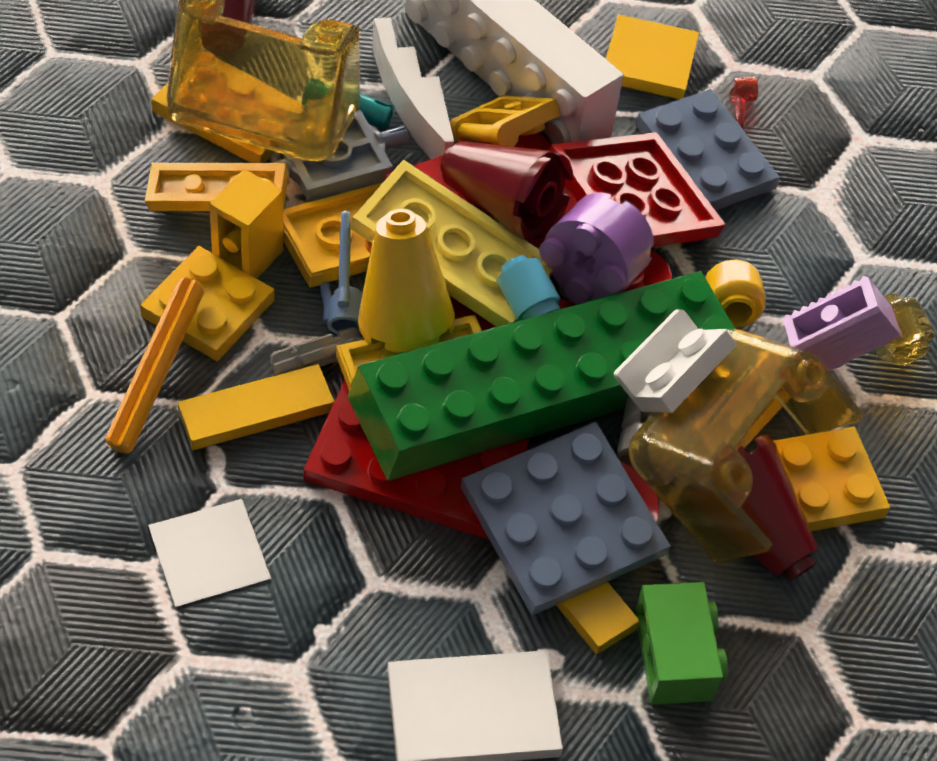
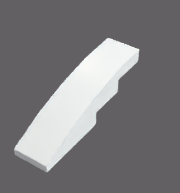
(415, 98)

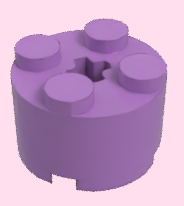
(597, 248)

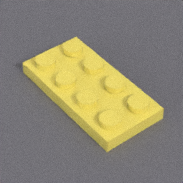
(465, 239)

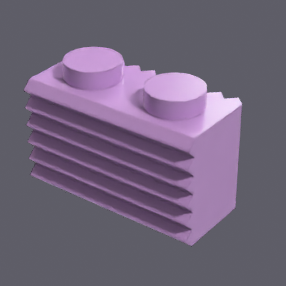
(843, 324)

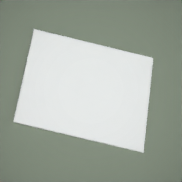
(209, 552)

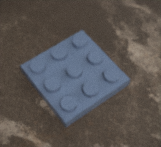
(564, 517)

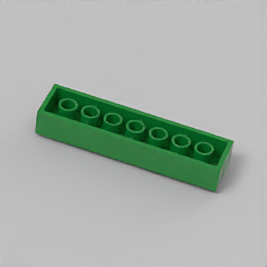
(515, 377)

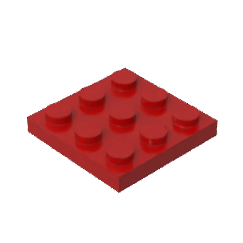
(649, 178)

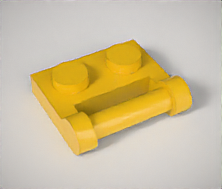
(504, 120)

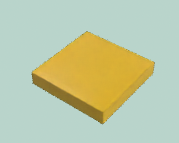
(652, 55)

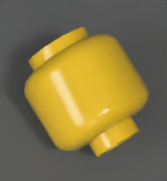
(738, 291)

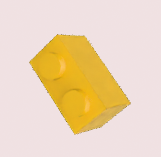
(248, 223)

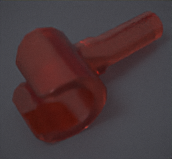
(744, 91)

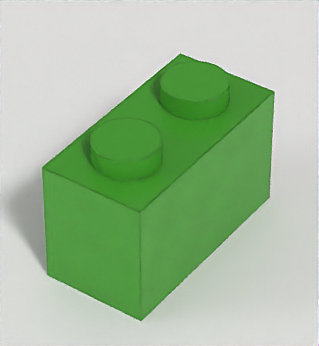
(680, 643)

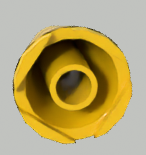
(404, 287)

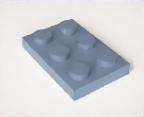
(711, 148)

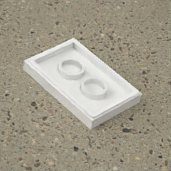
(474, 708)

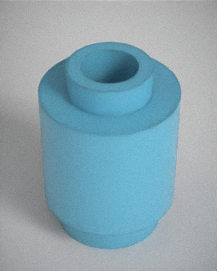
(527, 288)

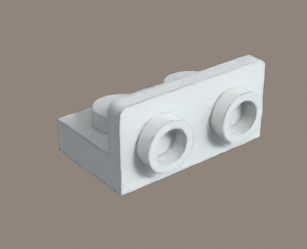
(672, 363)

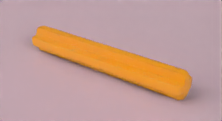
(154, 366)

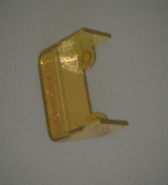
(693, 452)

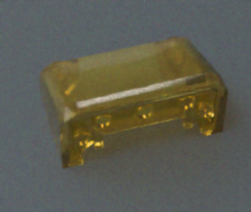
(263, 82)

